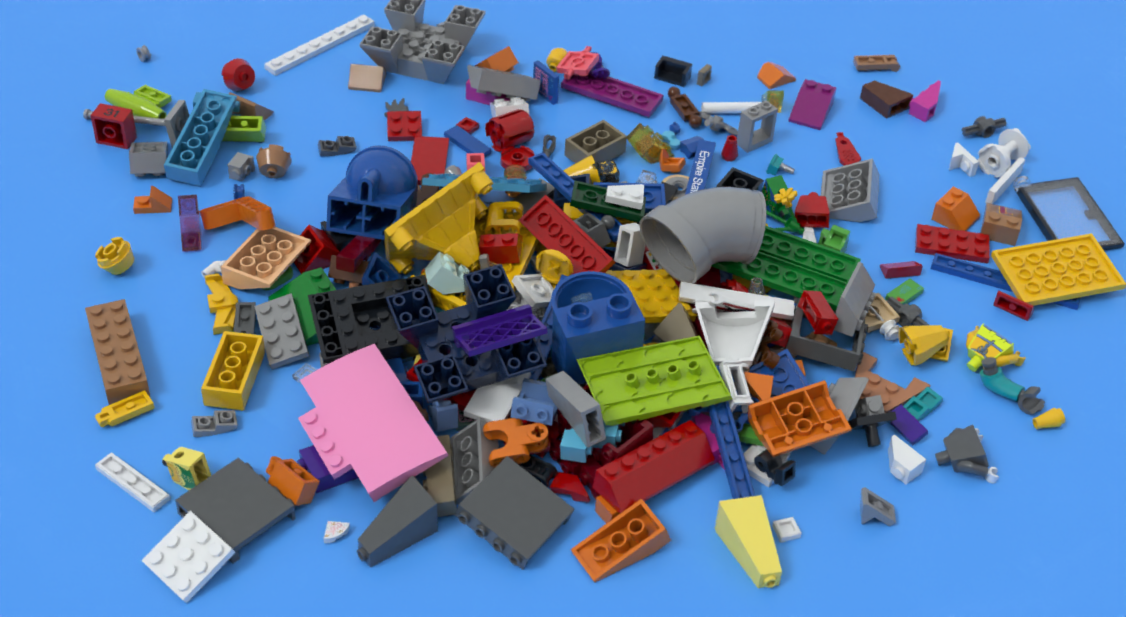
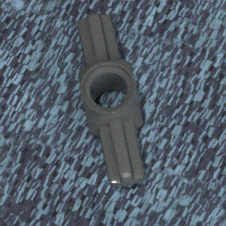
(984, 126)
(909, 314)

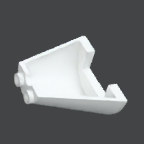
(734, 333)

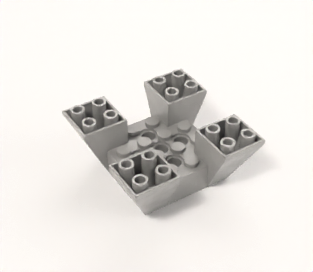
(419, 48)

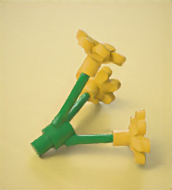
(785, 197)

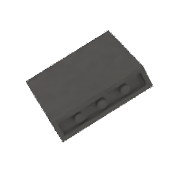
(236, 504)
(513, 512)

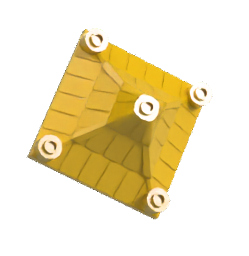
(441, 224)

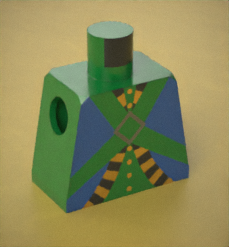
(770, 188)

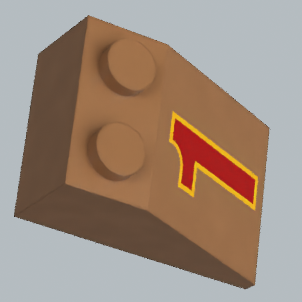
(1001, 223)

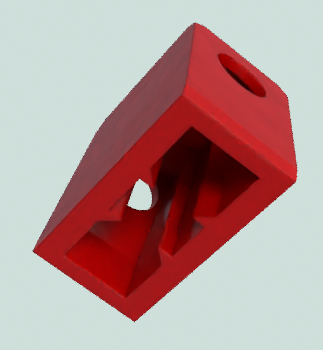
(812, 211)

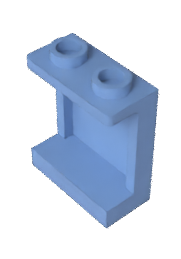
(534, 403)

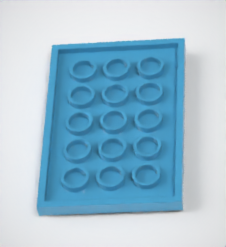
(499, 183)

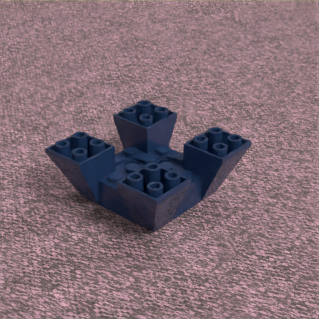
(432, 334)

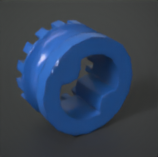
(239, 191)

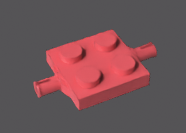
(578, 63)

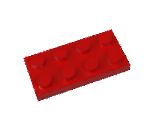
(952, 243)

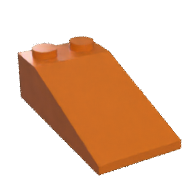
(621, 542)

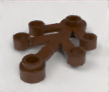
(769, 358)

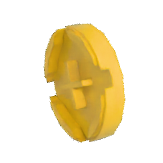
(553, 265)

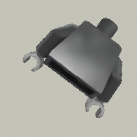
(966, 453)

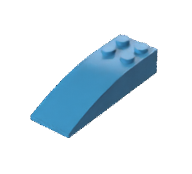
(200, 138)

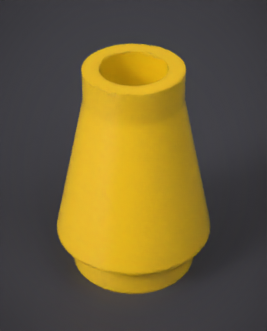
(1049, 419)

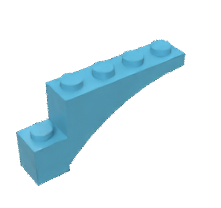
(575, 450)

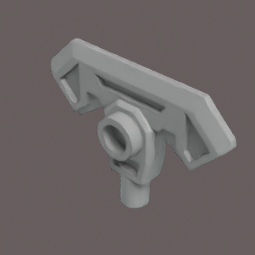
(717, 123)

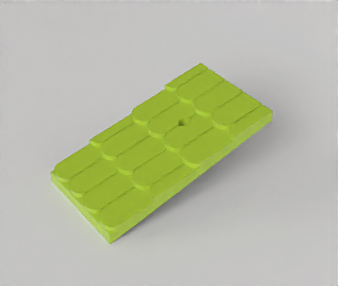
(653, 380)

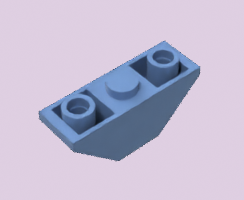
(443, 415)

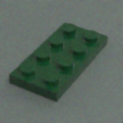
(593, 198)

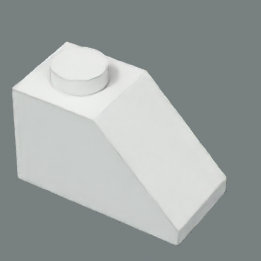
(904, 460)

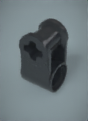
(537, 469)

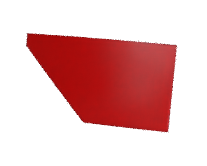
(569, 484)

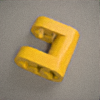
(498, 218)

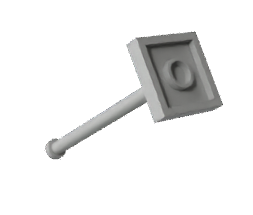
(173, 121)

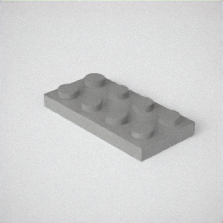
(281, 331)

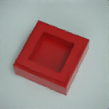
(468, 125)

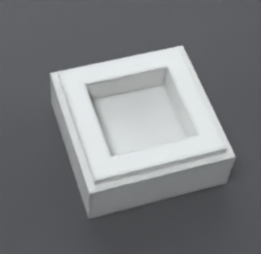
(786, 529)

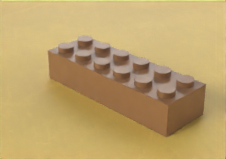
(116, 350)

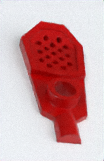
(846, 151)

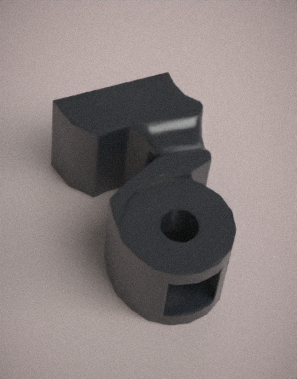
(774, 467)

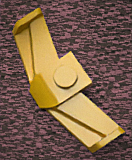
(222, 303)

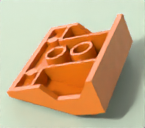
(797, 419)

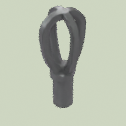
(548, 151)

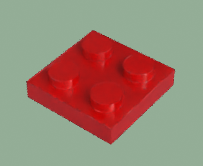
(403, 125)

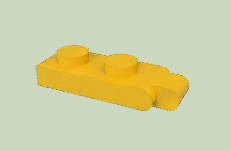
(125, 409)

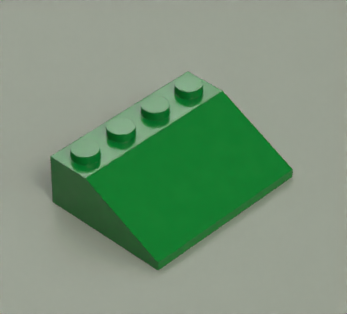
(307, 283)

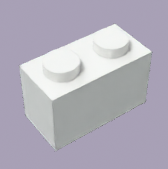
(629, 245)

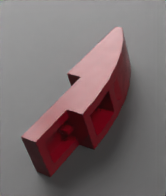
(584, 471)

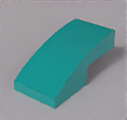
(923, 403)

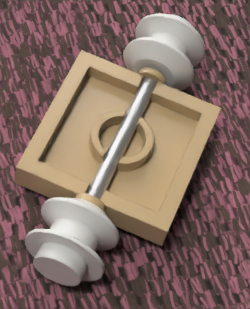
(882, 317)

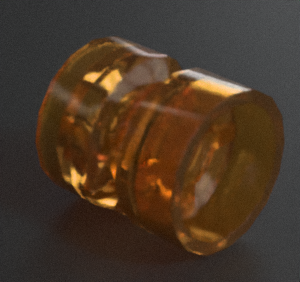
(514, 171)

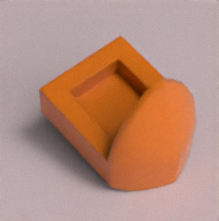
(670, 163)

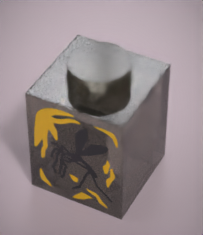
(608, 171)

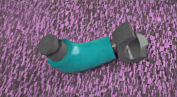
(997, 382)

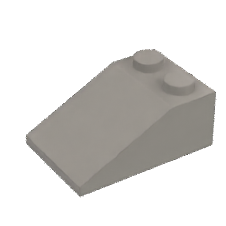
(148, 158)

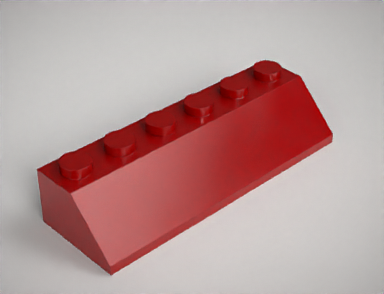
(654, 466)

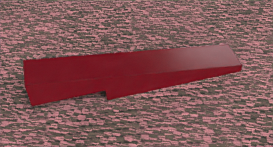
(355, 252)

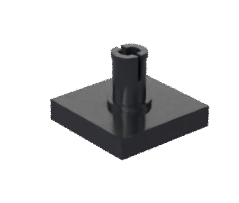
(870, 425)

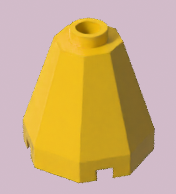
(922, 341)

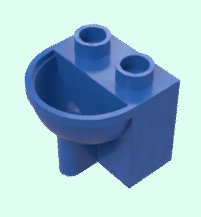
(374, 193)
(593, 327)

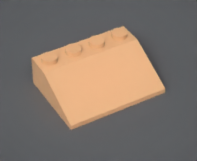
(262, 258)

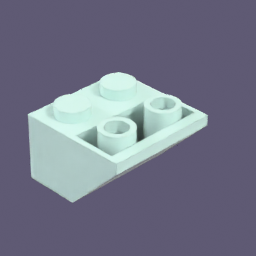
(445, 274)

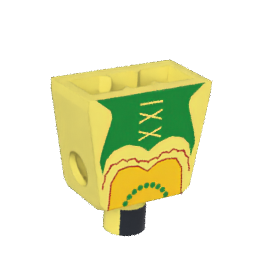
(187, 467)

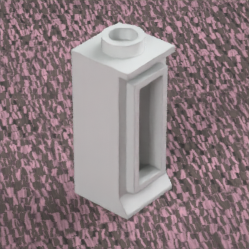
(743, 398)

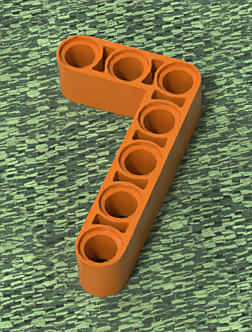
(243, 209)

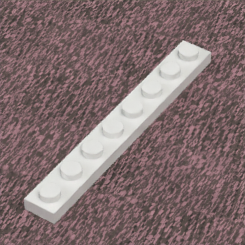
(319, 45)

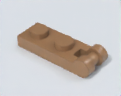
(876, 62)

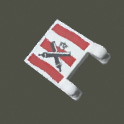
(726, 305)

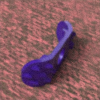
(598, 70)

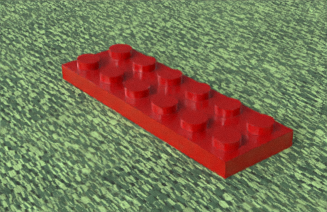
(559, 232)

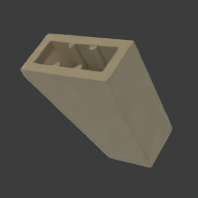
(676, 325)

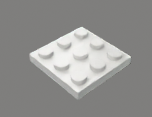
(188, 556)

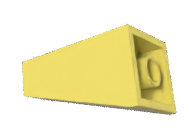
(748, 536)

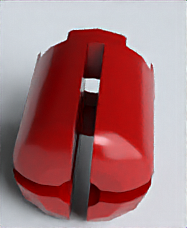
(510, 129)

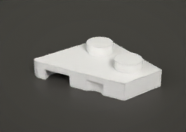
(626, 195)

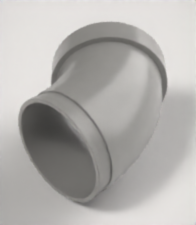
(705, 230)

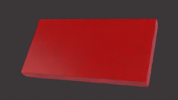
(429, 155)

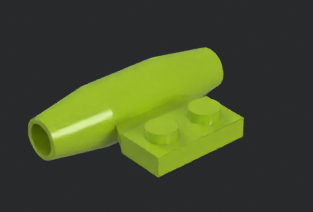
(143, 102)

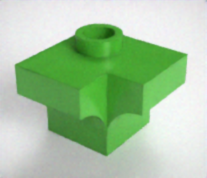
(835, 238)

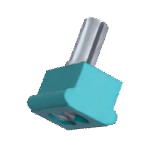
(776, 164)

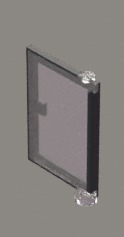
(1066, 210)

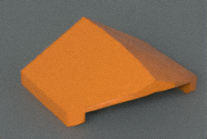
(774, 75)

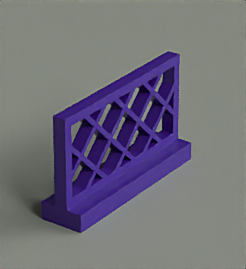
(498, 330)

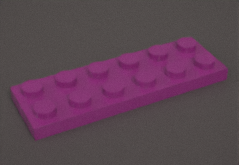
(615, 93)

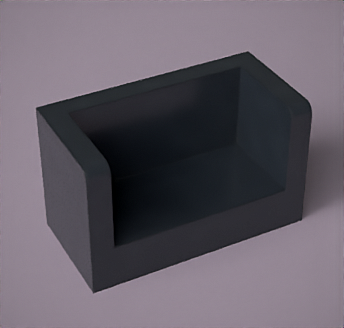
(673, 71)

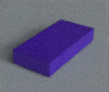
(908, 425)

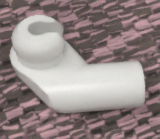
(213, 268)

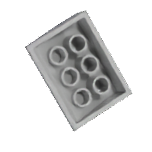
(852, 191)

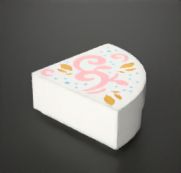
(335, 530)

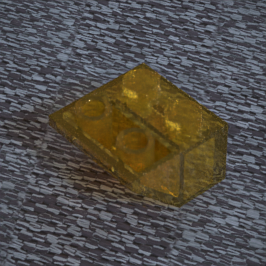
(648, 143)

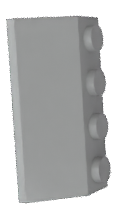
(503, 83)
(855, 301)
(845, 396)
(471, 458)

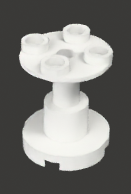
(996, 158)

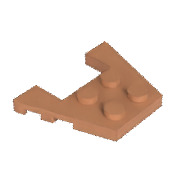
(890, 392)

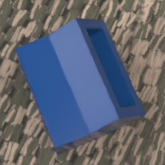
(689, 146)

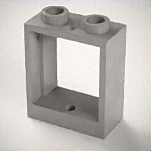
(747, 137)

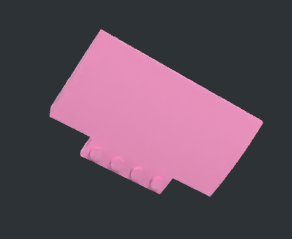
(368, 423)

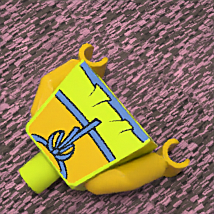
(988, 343)

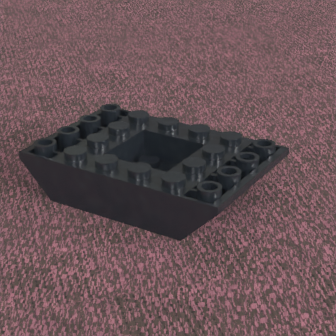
(346, 315)

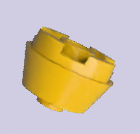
(116, 256)

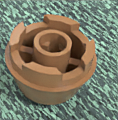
(273, 161)

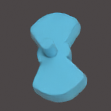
(671, 138)

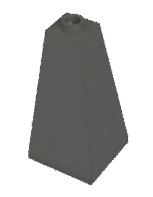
(401, 523)

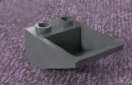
(595, 228)

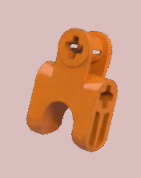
(519, 439)

